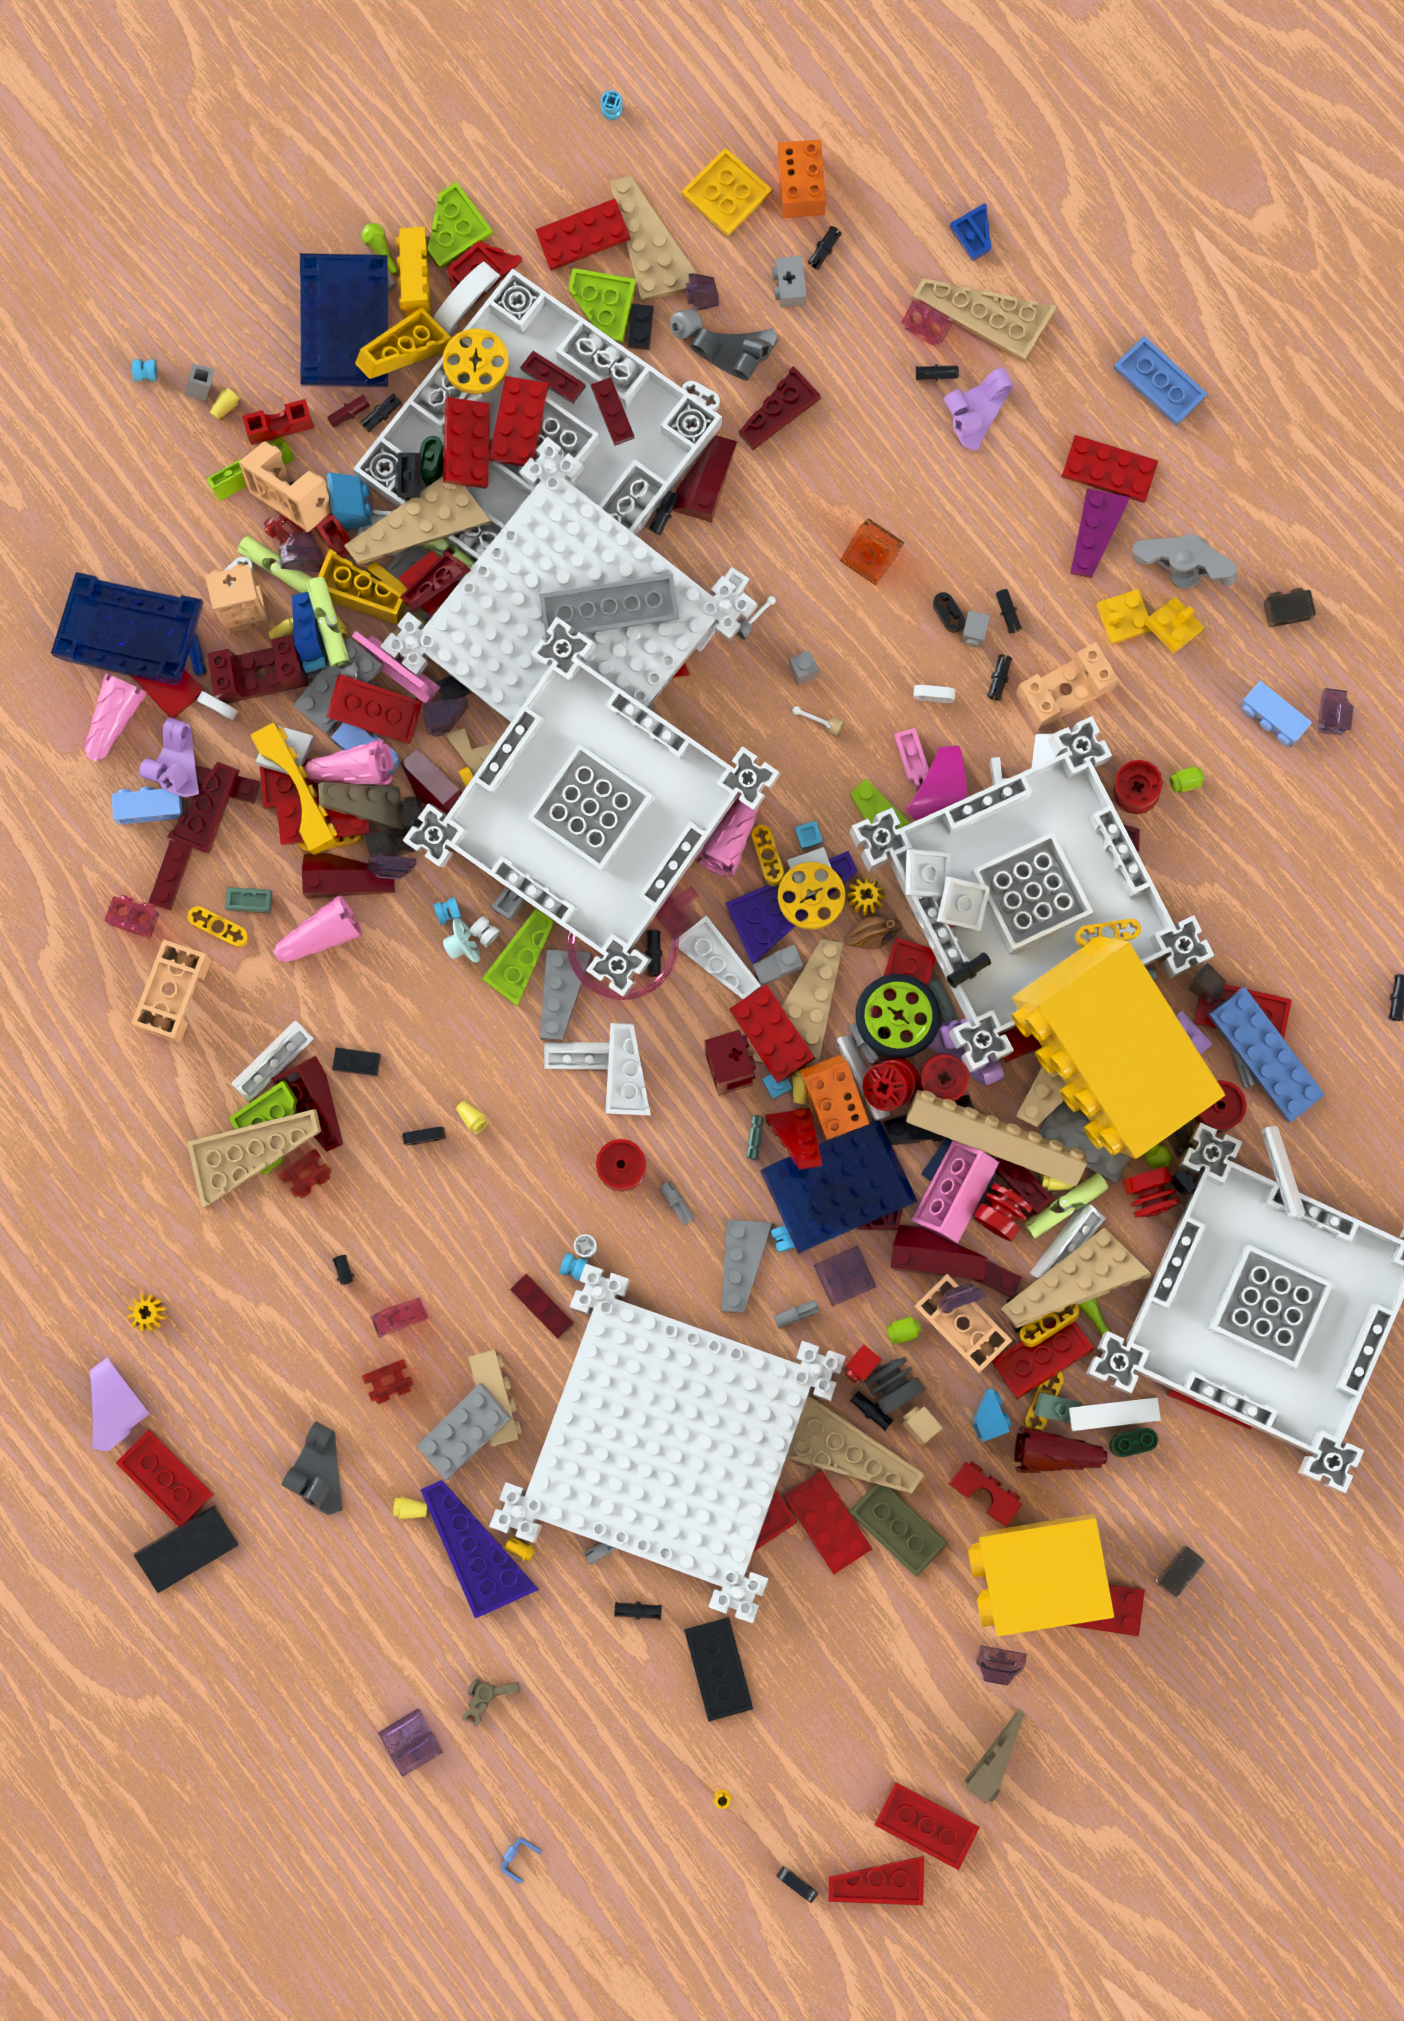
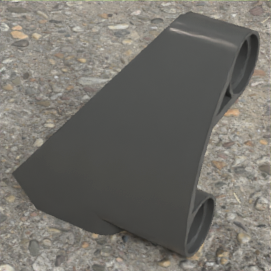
(735, 352)
(316, 1471)

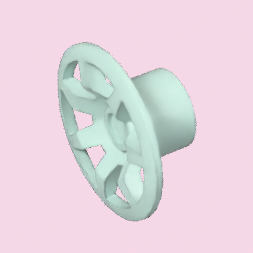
(458, 943)

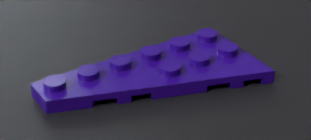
(760, 917)
(481, 1564)

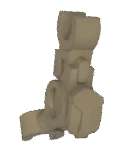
(484, 1694)

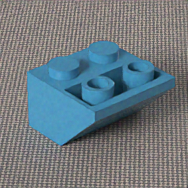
(988, 1417)

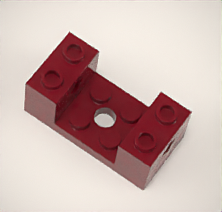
(236, 677)
(730, 1062)

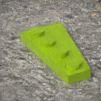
(872, 802)
(516, 962)

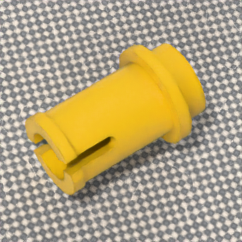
(521, 1549)

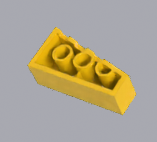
(413, 270)
(403, 344)
(359, 590)

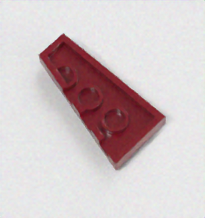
(203, 816)

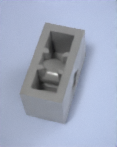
(789, 269)

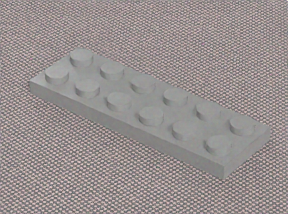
(612, 605)

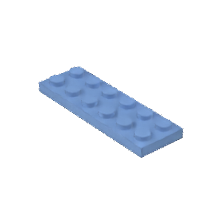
(1266, 1054)

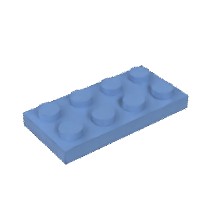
(1160, 380)

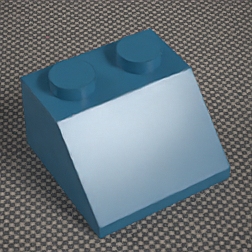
(349, 500)

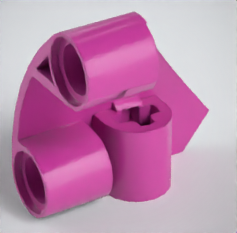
(943, 784)

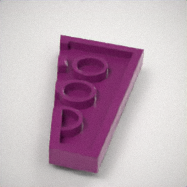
(1097, 525)

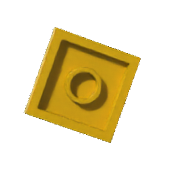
(1123, 616)
(1174, 624)

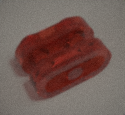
(274, 528)
(303, 1187)
(381, 1393)

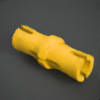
(724, 1804)

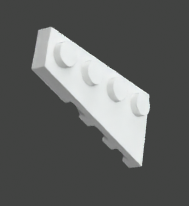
(713, 953)
(625, 1078)

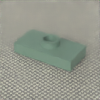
(248, 900)
(1054, 1407)

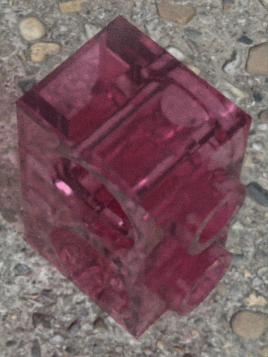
(929, 316)
(129, 921)

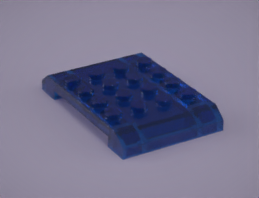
(340, 314)
(127, 629)
(851, 1188)

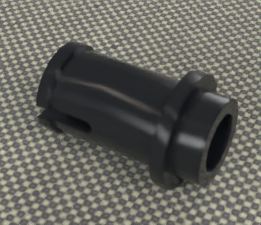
(343, 1270)

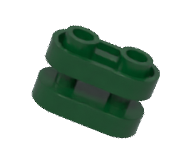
(431, 460)
(1133, 1442)

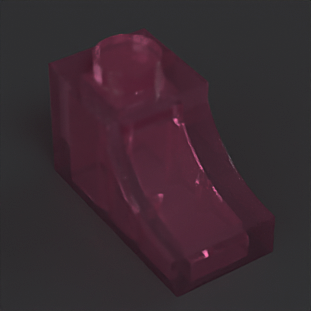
(399, 1317)

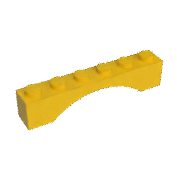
(314, 828)

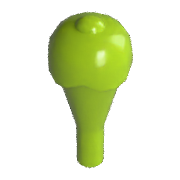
(374, 237)
(1158, 1157)
(1092, 1310)

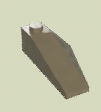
(990, 1769)

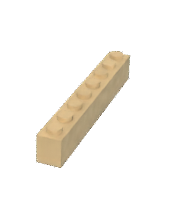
(996, 1137)

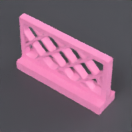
(419, 686)

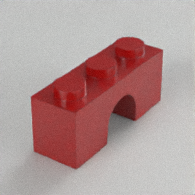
(266, 427)
(861, 1364)
(1003, 1503)

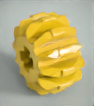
(863, 888)
(153, 1307)

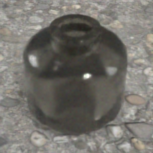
(409, 811)

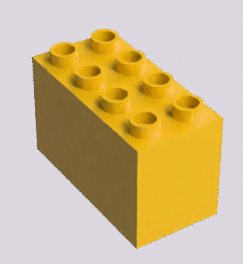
(1115, 1047)
(1041, 1575)

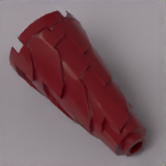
(1052, 1452)

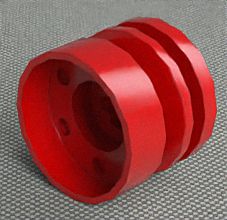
(1144, 777)
(956, 1070)
(902, 1082)
(1151, 1192)
(1001, 1214)

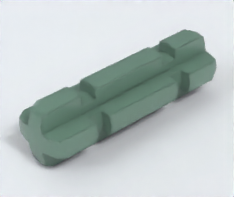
(755, 1137)

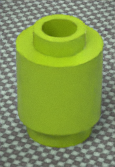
(1186, 779)
(903, 1330)

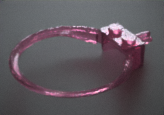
(672, 918)

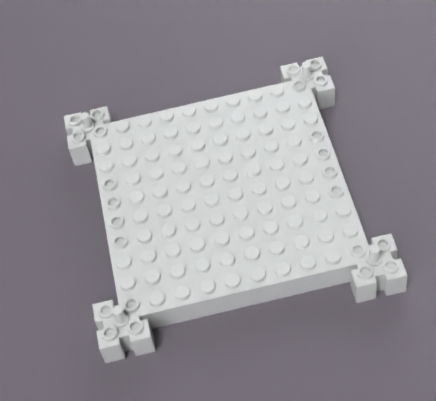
(555, 545)
(591, 807)
(1052, 865)
(1264, 1310)
(668, 1442)

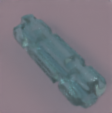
(943, 1000)

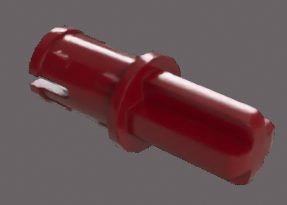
(348, 411)

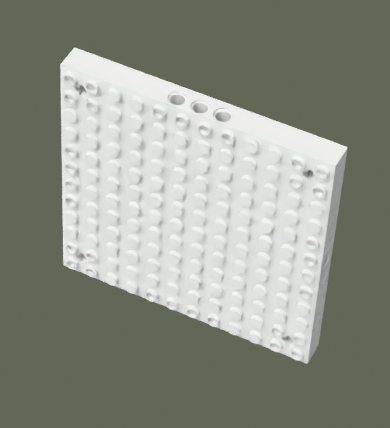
(620, 479)

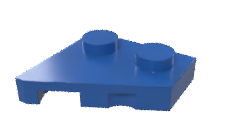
(973, 232)

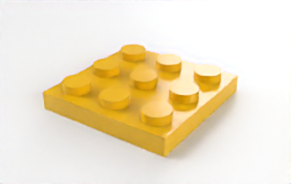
(726, 192)

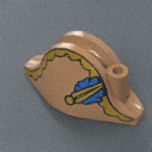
(872, 932)

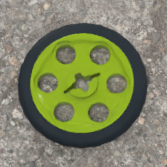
(922, 1034)

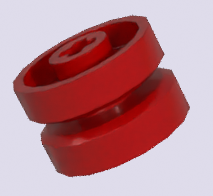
(1233, 1109)
(627, 1177)

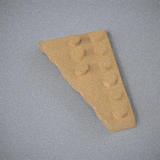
(653, 253)

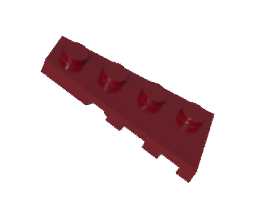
(784, 405)

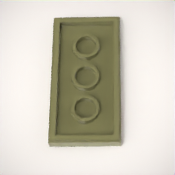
(898, 1528)

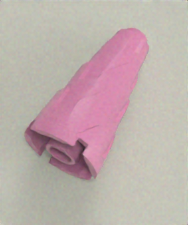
(113, 710)
(357, 765)
(727, 842)
(325, 929)

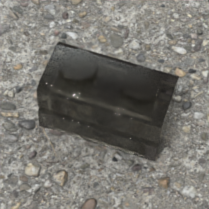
(1289, 607)
(1180, 1571)

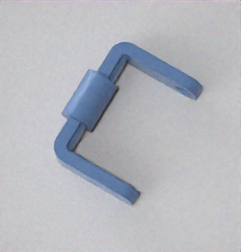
(510, 1854)

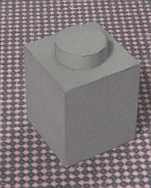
(199, 382)
(975, 629)
(803, 667)

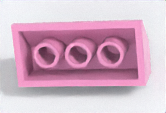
(955, 1191)

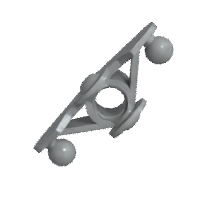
(1186, 559)

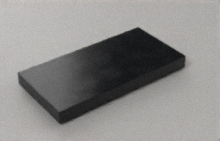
(186, 1549)
(718, 1669)

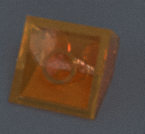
(871, 551)

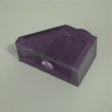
(443, 715)

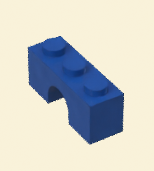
(305, 626)

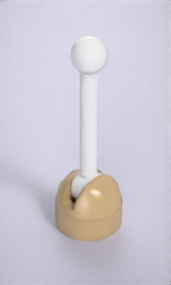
(834, 726)

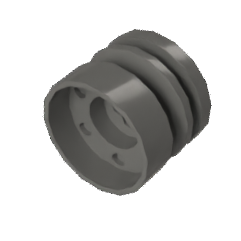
(894, 1385)

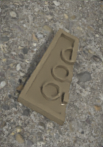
(363, 801)

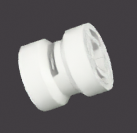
(484, 931)
(584, 1243)

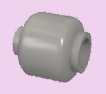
(685, 324)

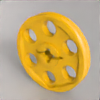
(483, 367)
(811, 884)

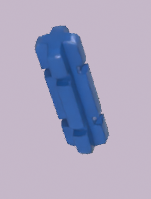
(197, 657)

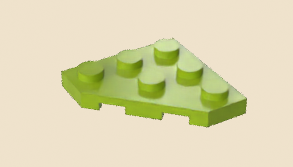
(455, 226)
(604, 300)
(271, 1105)

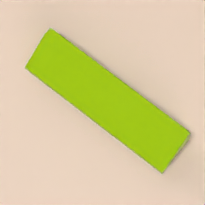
(231, 478)

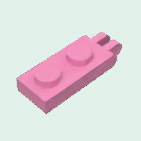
(912, 756)

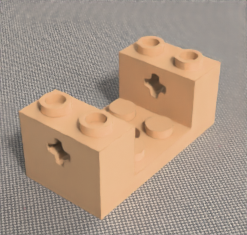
(266, 477)
(237, 606)
(1087, 677)
(164, 1013)
(976, 1344)

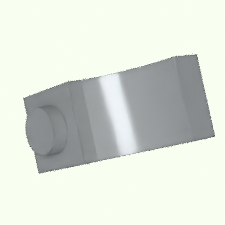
(778, 965)

